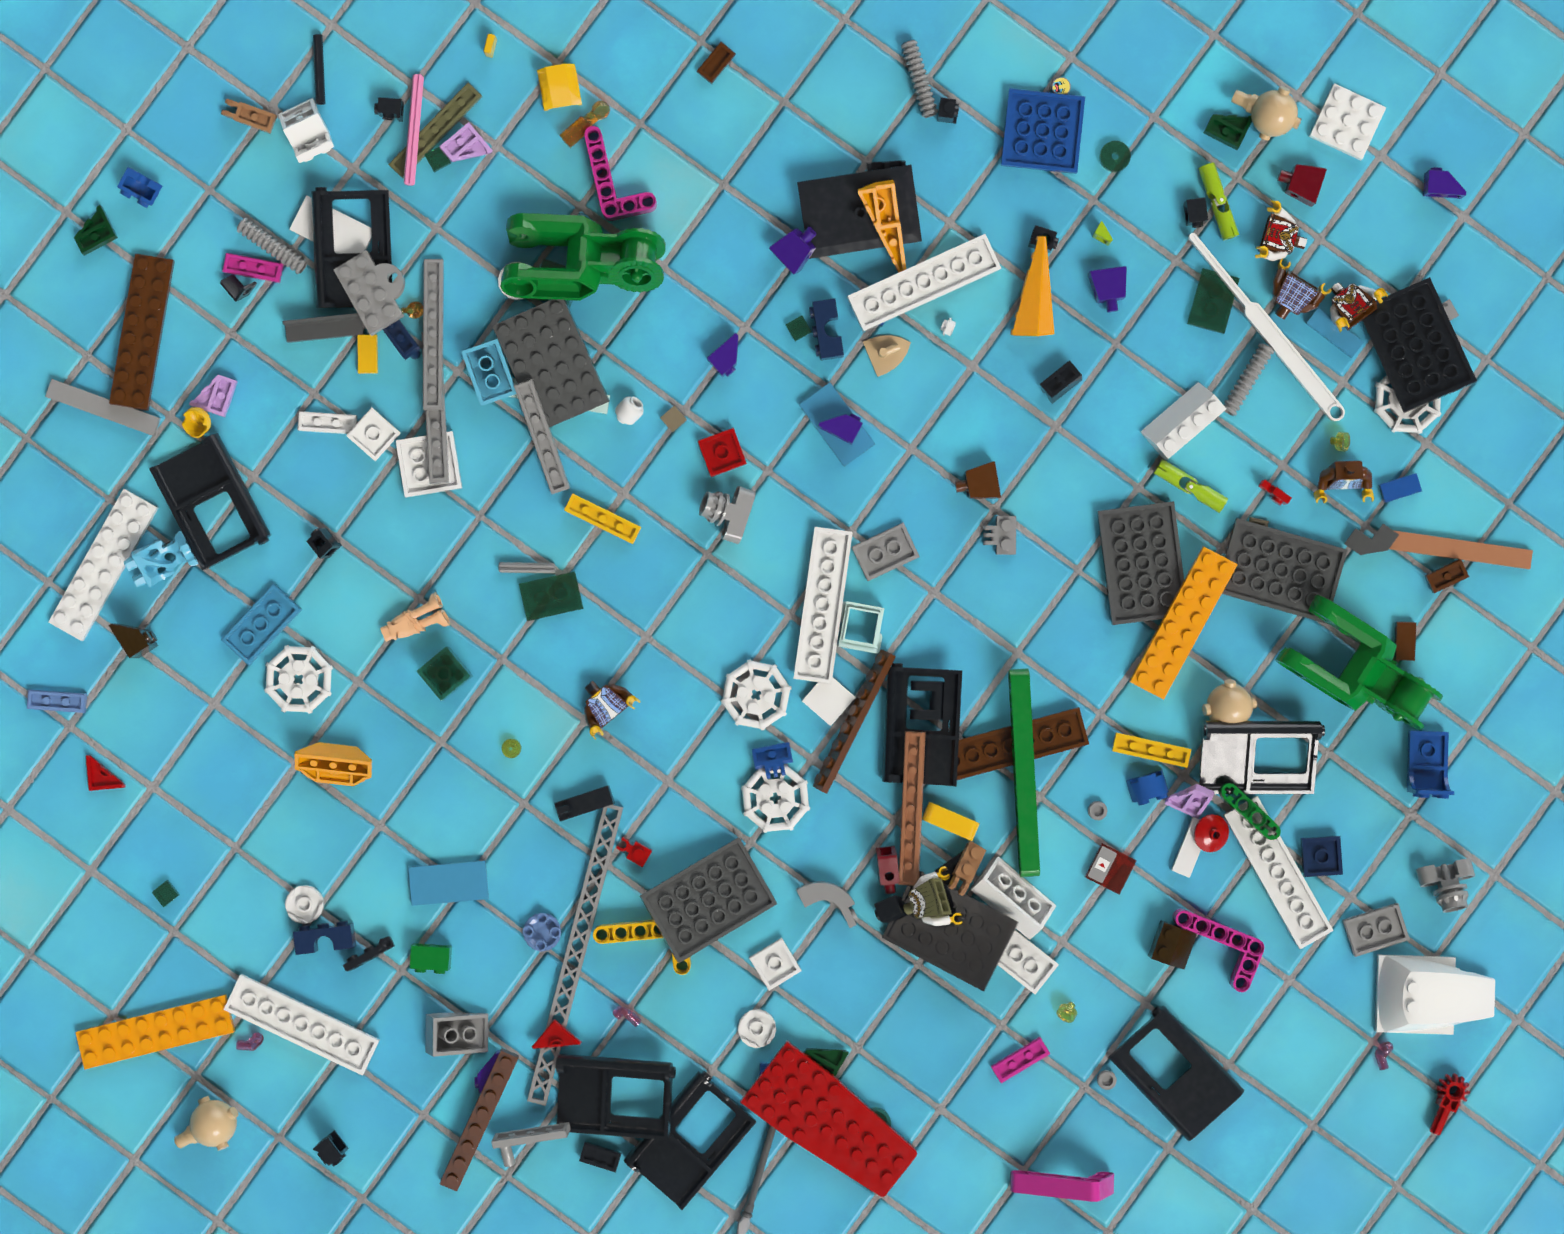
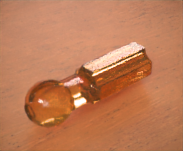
(599, 111)

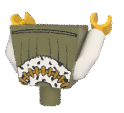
(930, 901)

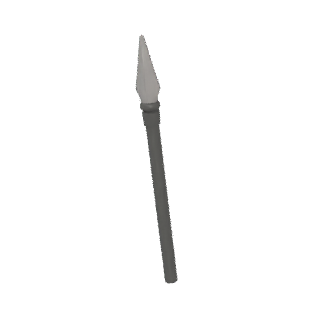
(744, 1222)

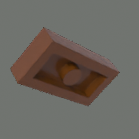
(1446, 576)

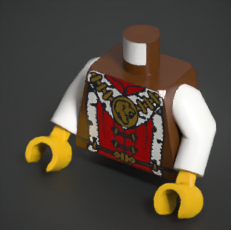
(1279, 235)
(1353, 304)

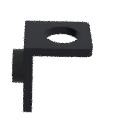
(236, 289)

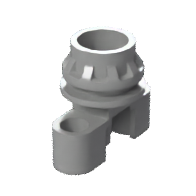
(717, 507)
(1447, 877)

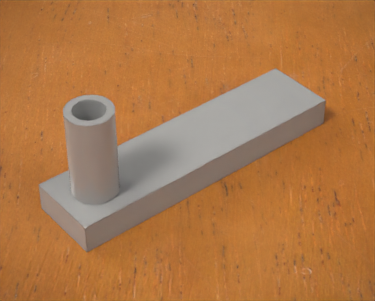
(524, 1136)

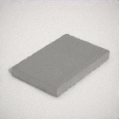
(885, 551)
(1375, 929)

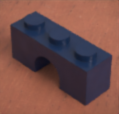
(828, 346)
(307, 938)

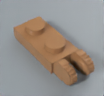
(251, 116)
(967, 866)

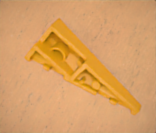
(882, 208)
(1035, 308)

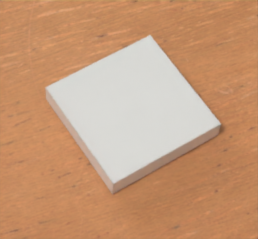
(373, 434)
(829, 700)
(775, 964)

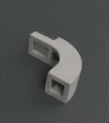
(822, 890)

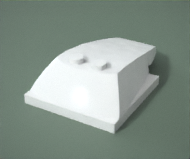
(1429, 995)

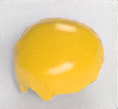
(196, 422)

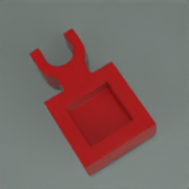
(1278, 496)
(637, 853)

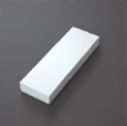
(326, 422)
(1188, 852)

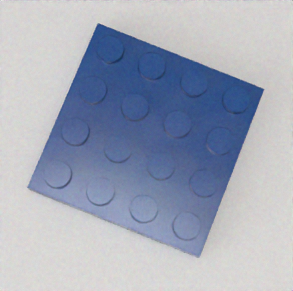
(1043, 131)

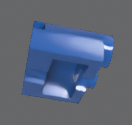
(140, 187)
(1148, 787)

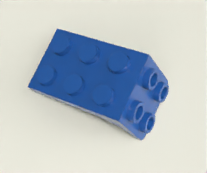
(1428, 764)

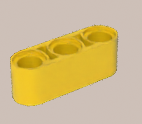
(950, 821)

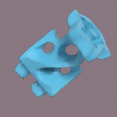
(149, 564)

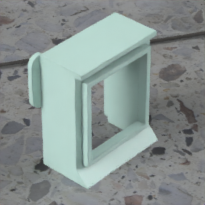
(856, 645)

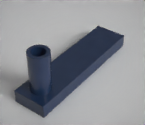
(402, 340)

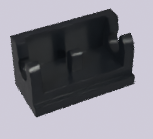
(1061, 381)

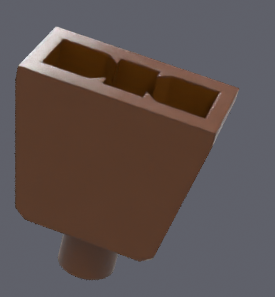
(980, 482)

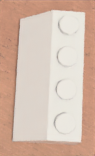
(1183, 420)
(1014, 896)

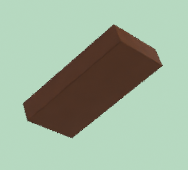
(716, 62)
(1405, 640)

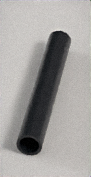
(319, 69)

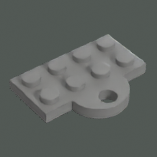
(371, 291)

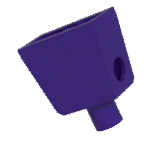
(795, 249)
(1109, 286)

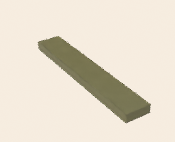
(440, 125)

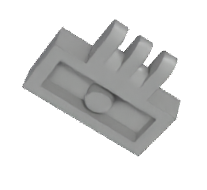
(1002, 535)

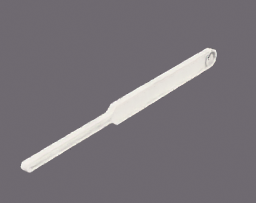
(1275, 338)

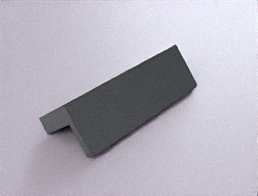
(323, 328)

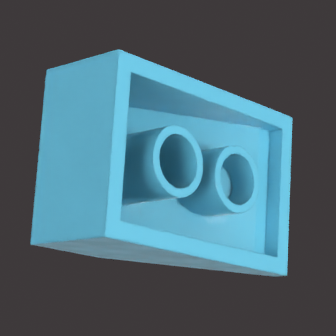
(489, 372)

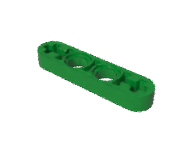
(1248, 813)

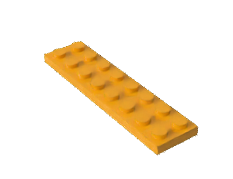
(1183, 622)
(154, 1031)

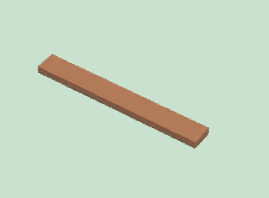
(1463, 550)
(912, 807)

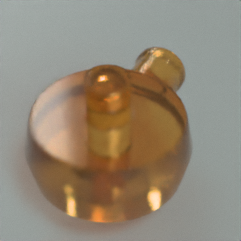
(413, 310)

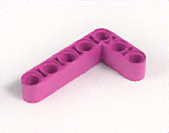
(607, 182)
(1226, 939)
(1062, 1186)

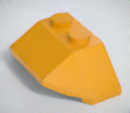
(333, 764)

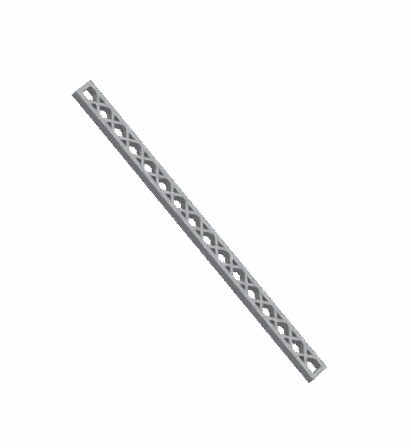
(575, 953)

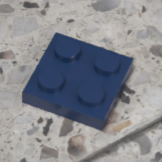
(1321, 856)

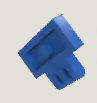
(772, 758)

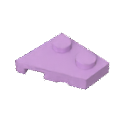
(465, 145)
(216, 396)
(1191, 800)

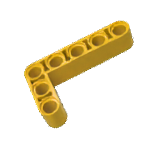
(631, 935)

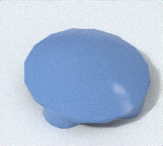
(542, 932)

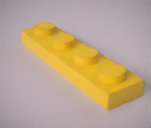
(602, 518)
(1151, 750)

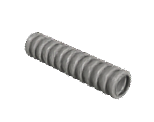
(919, 79)
(272, 246)
(1248, 379)

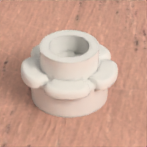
(948, 327)

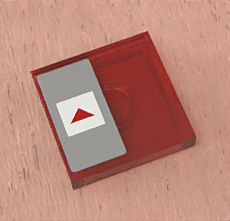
(1110, 868)

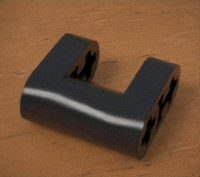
(935, 703)

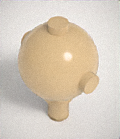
(1271, 112)
(1229, 703)
(210, 1125)

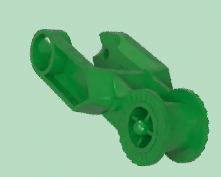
(592, 258)
(1369, 674)

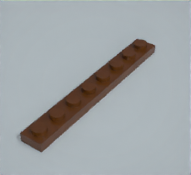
(853, 721)
(479, 1119)

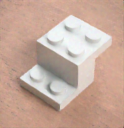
(306, 130)

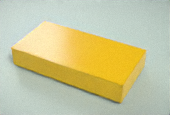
(367, 354)

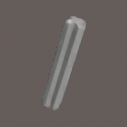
(520, 567)

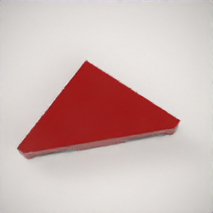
(100, 777)
(556, 1036)

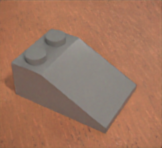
(456, 1033)

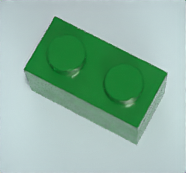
(430, 957)

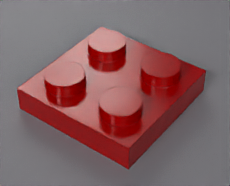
(722, 452)

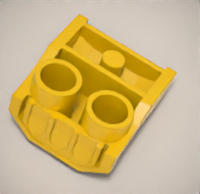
(559, 86)

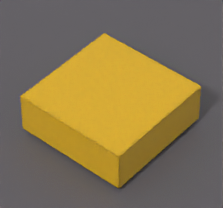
(490, 45)

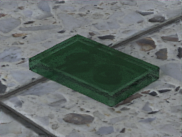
(1211, 303)
(551, 596)

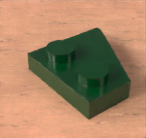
(1228, 129)
(95, 232)
(828, 1058)

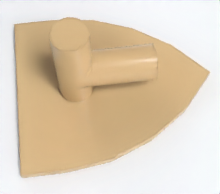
(886, 352)

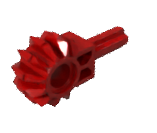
(1448, 1102)

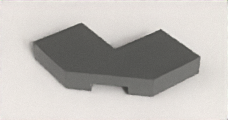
(1380, 542)

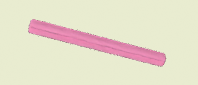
(413, 129)

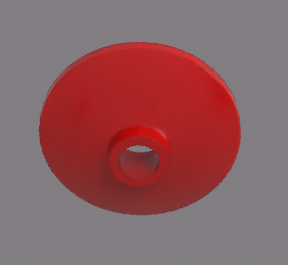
(1206, 828)

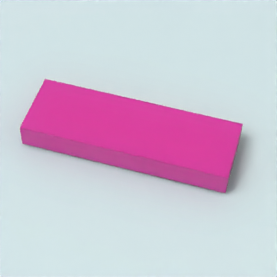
(253, 268)
(1020, 1060)

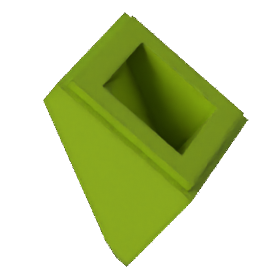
(1102, 234)

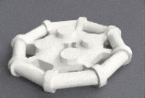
(1394, 405)
(287, 678)
(756, 683)
(768, 806)

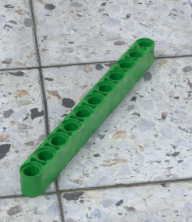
(1024, 772)

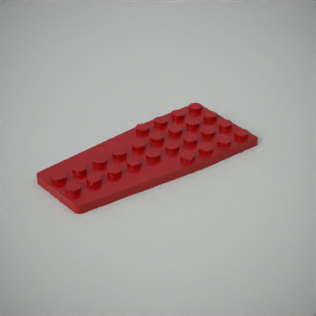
(828, 1120)

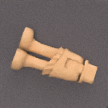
(408, 624)

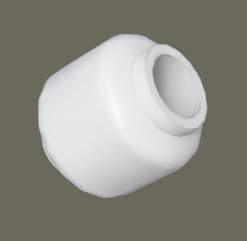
(629, 410)

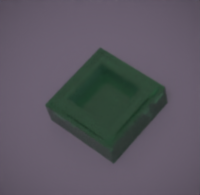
(437, 159)
(798, 328)
(165, 893)

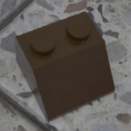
(134, 640)
(1172, 945)

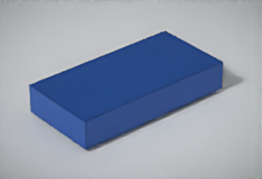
(1400, 488)

